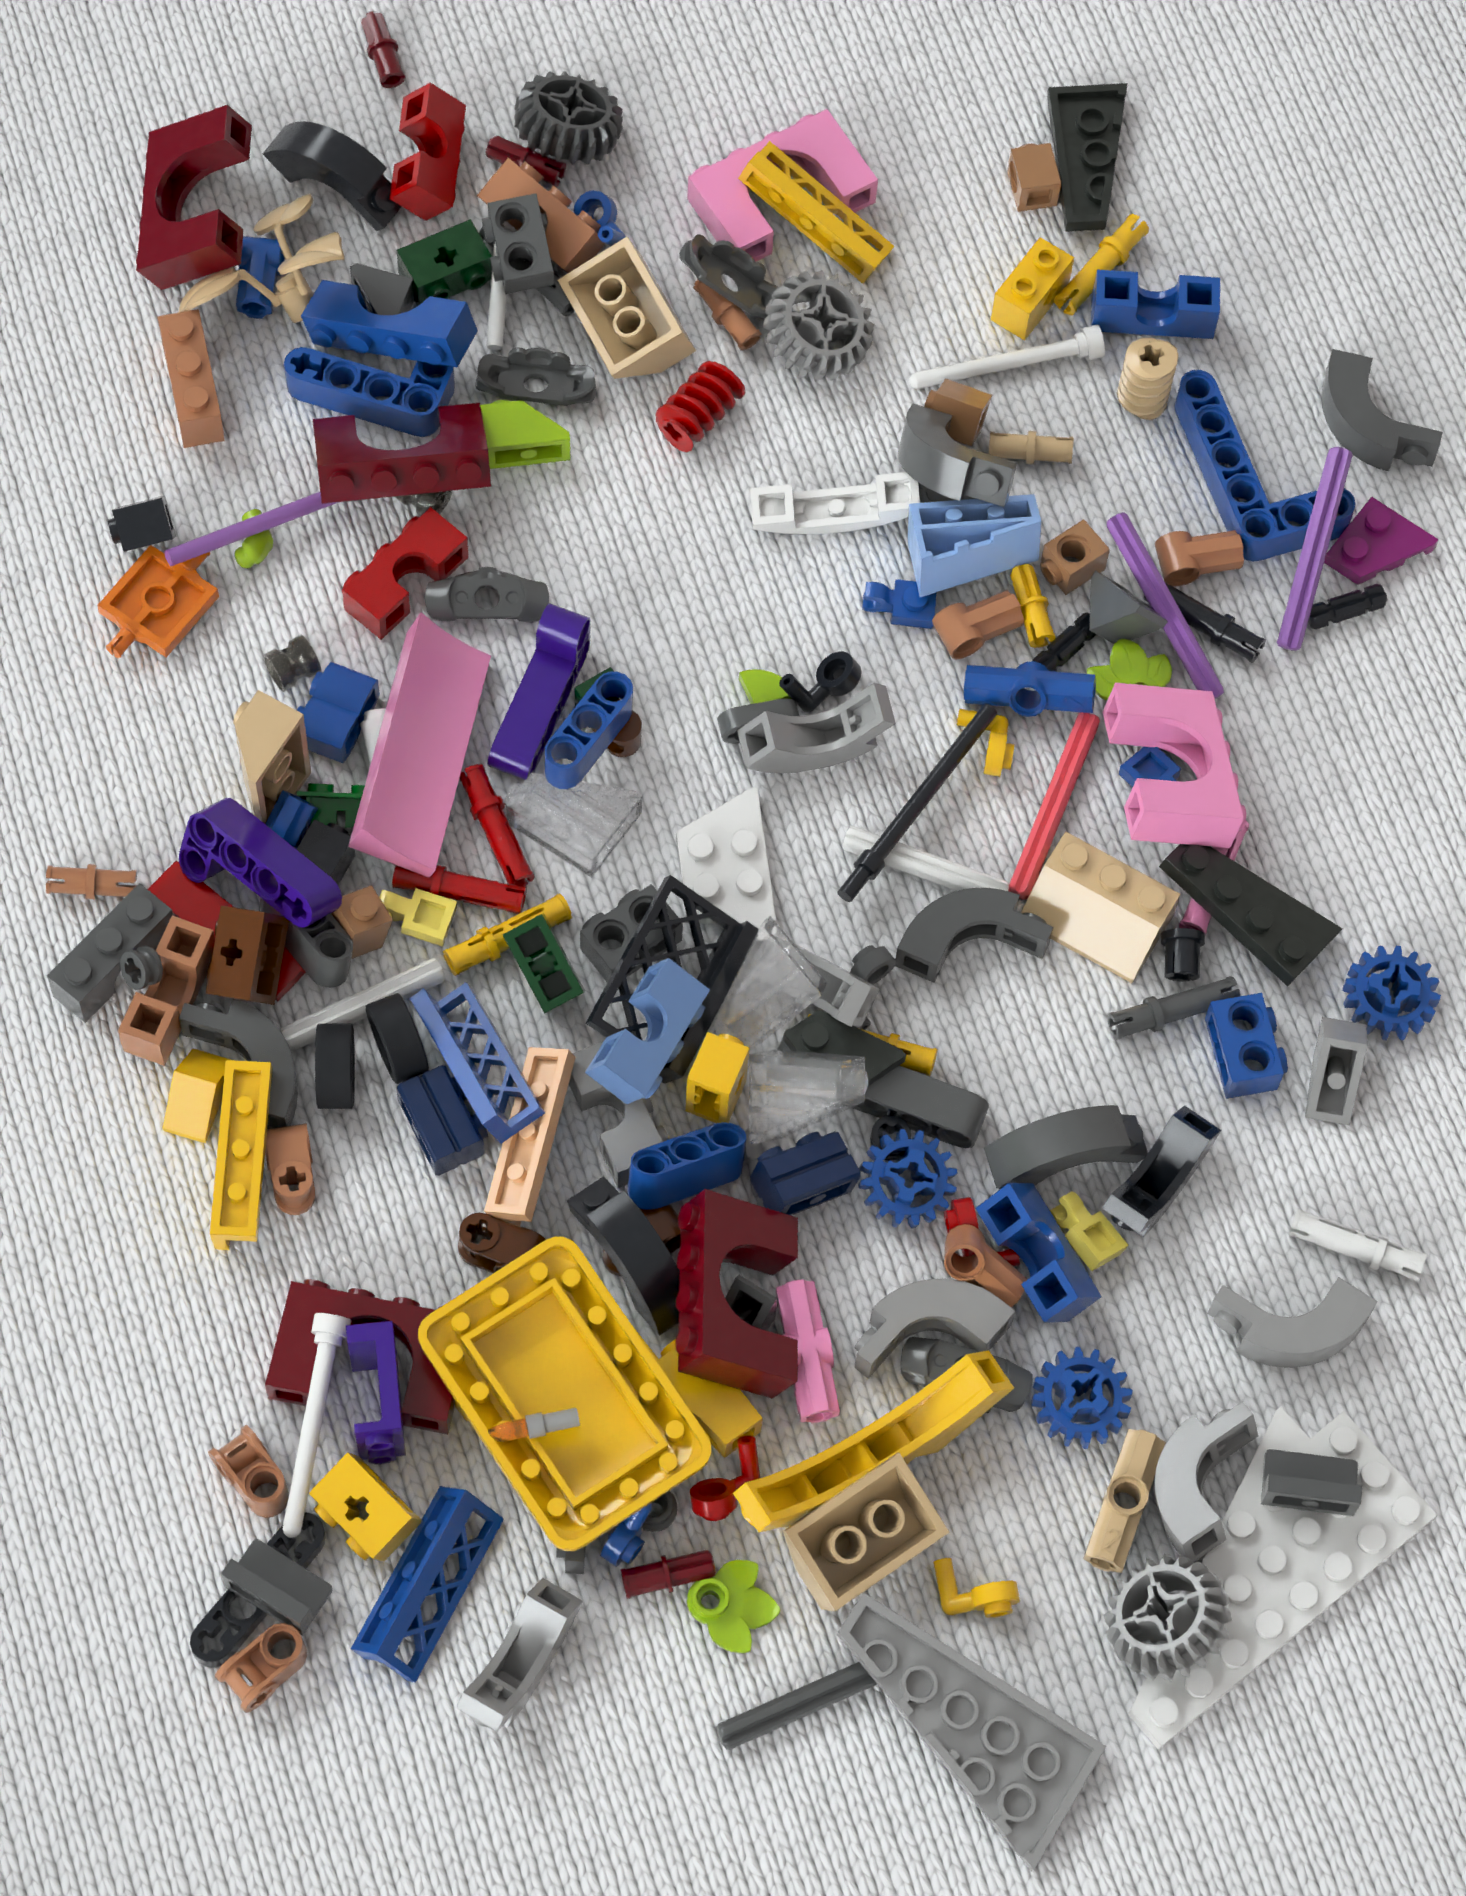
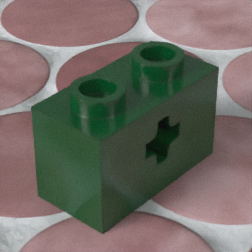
(446, 262)
(544, 963)

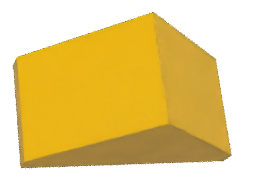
(195, 1095)

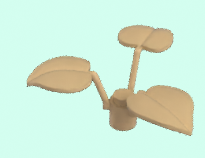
(293, 288)

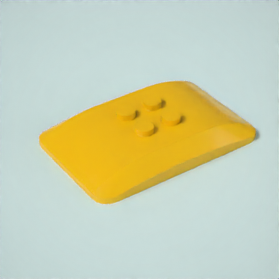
(555, 1341)

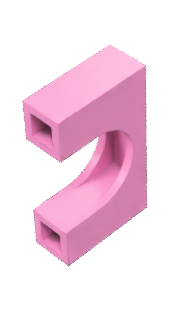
(813, 144)
(1191, 728)

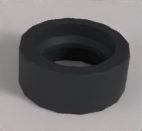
(397, 1038)
(335, 1066)

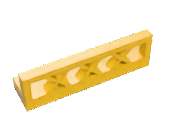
(811, 216)
(240, 1152)

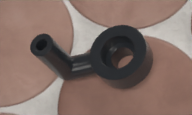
(835, 677)

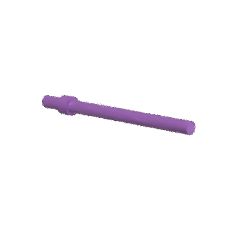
(245, 529)

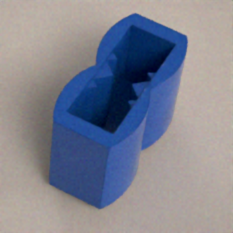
(337, 710)

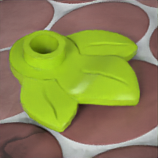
(1131, 666)
(740, 1605)

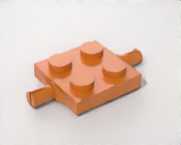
(157, 602)

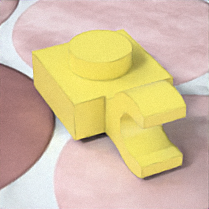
(423, 916)
(1088, 1234)

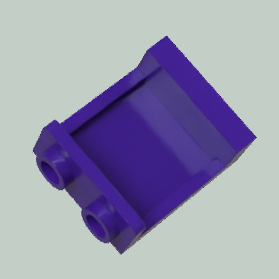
(374, 1348)

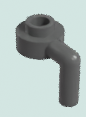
(872, 965)

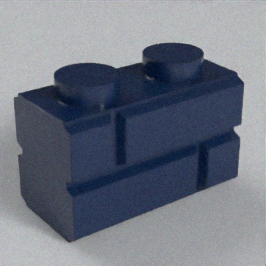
(441, 1119)
(806, 1174)

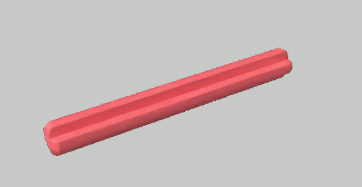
(1054, 805)

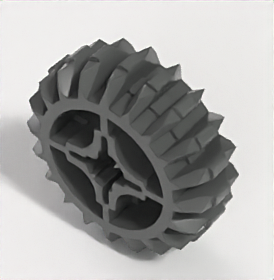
(568, 118)

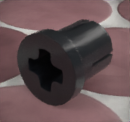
(1182, 953)

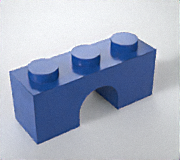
(1185, 310)
(1057, 1278)

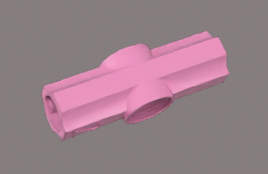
(802, 1321)

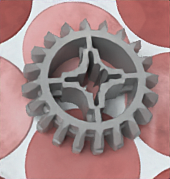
(831, 316)
(1142, 1613)

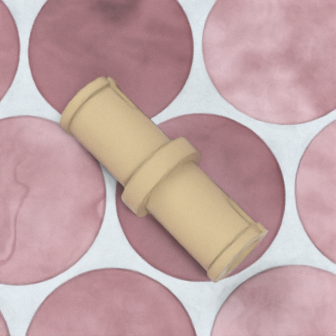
(1031, 447)

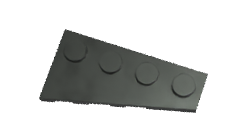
(1085, 144)
(1258, 914)

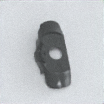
(712, 261)
(506, 377)
(454, 597)
(928, 1359)

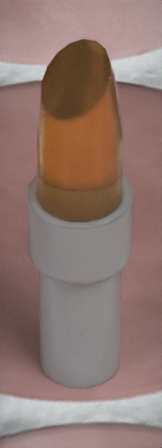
(535, 1425)

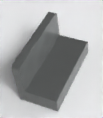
(1310, 1482)
(277, 1585)

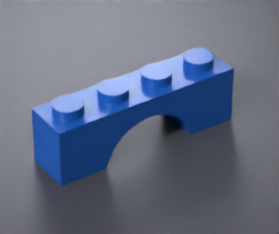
(430, 333)

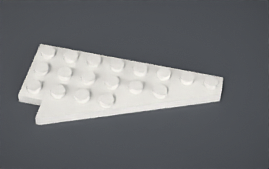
(1285, 1567)

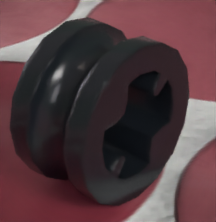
(889, 1125)

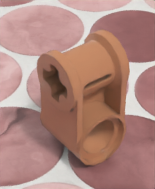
(290, 1163)
(246, 1467)
(261, 1667)

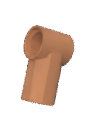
(1188, 557)
(968, 627)
(983, 1268)

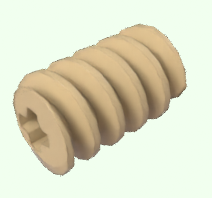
(1147, 377)

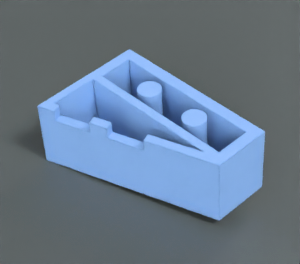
(970, 540)

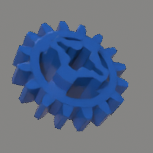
(1409, 986)
(889, 1174)
(1071, 1384)

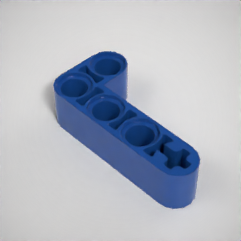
(315, 377)

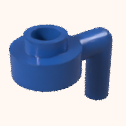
(592, 200)
(625, 1541)

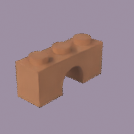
(569, 237)
(191, 378)
(153, 1018)

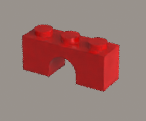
(428, 178)
(426, 547)

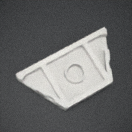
(727, 860)

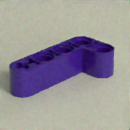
(543, 691)
(238, 841)

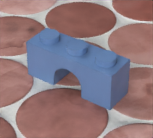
(670, 1004)

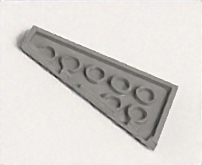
(993, 1739)

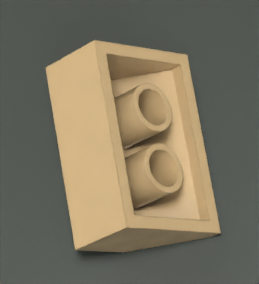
(626, 313)
(271, 751)
(1101, 906)
(863, 1534)

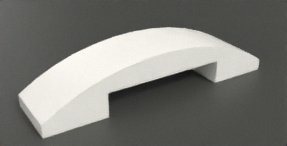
(833, 509)

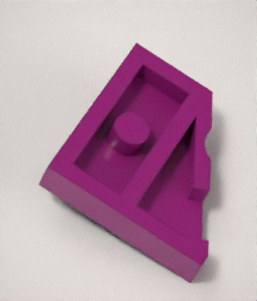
(1376, 543)

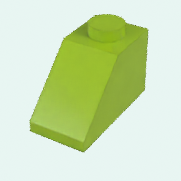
(522, 435)

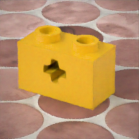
(1031, 288)
(717, 1078)
(389, 1516)

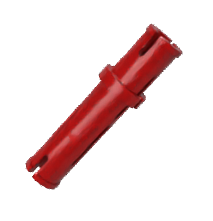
(489, 811)
(463, 888)

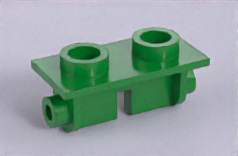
(329, 802)

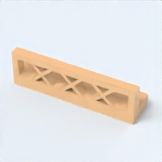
(526, 1153)

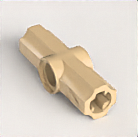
(1117, 1525)

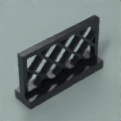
(716, 970)

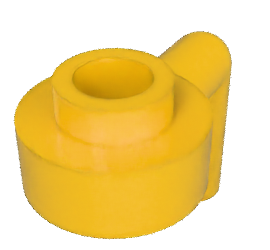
(999, 752)
(992, 1598)

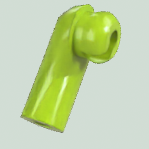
(255, 547)

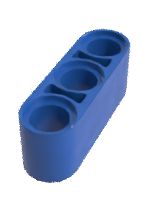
(590, 712)
(686, 1165)

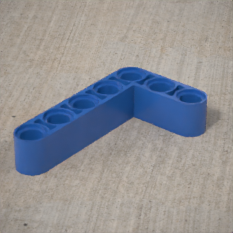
(1241, 479)

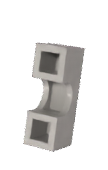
(631, 1135)

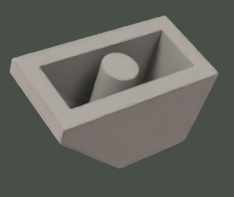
(1336, 1070)

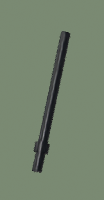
(872, 861)

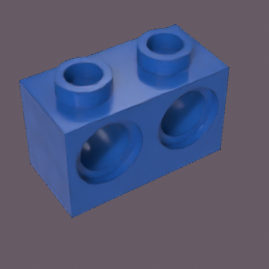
(1235, 1046)

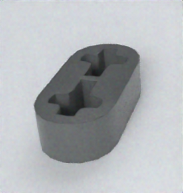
(737, 717)

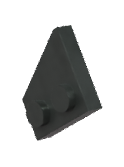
(827, 1035)

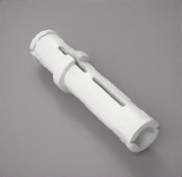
(1362, 1246)

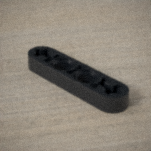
(210, 1627)

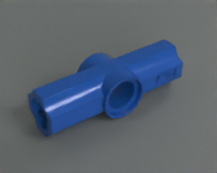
(1052, 689)

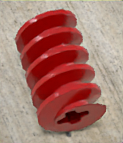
(697, 404)

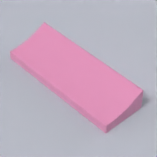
(420, 749)

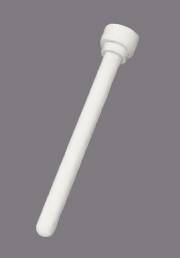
(1086, 344)
(329, 1334)

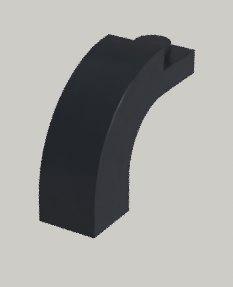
(338, 161)
(1162, 1173)
(634, 1250)

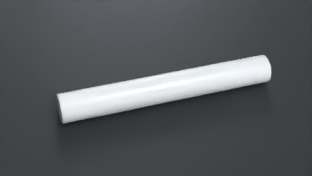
(496, 312)

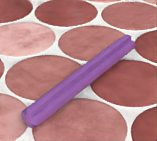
(1314, 548)
(1164, 604)

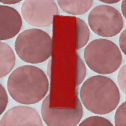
(202, 906)

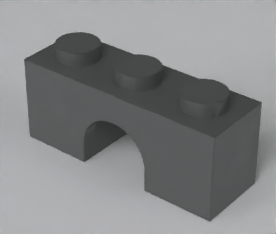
(89, 971)

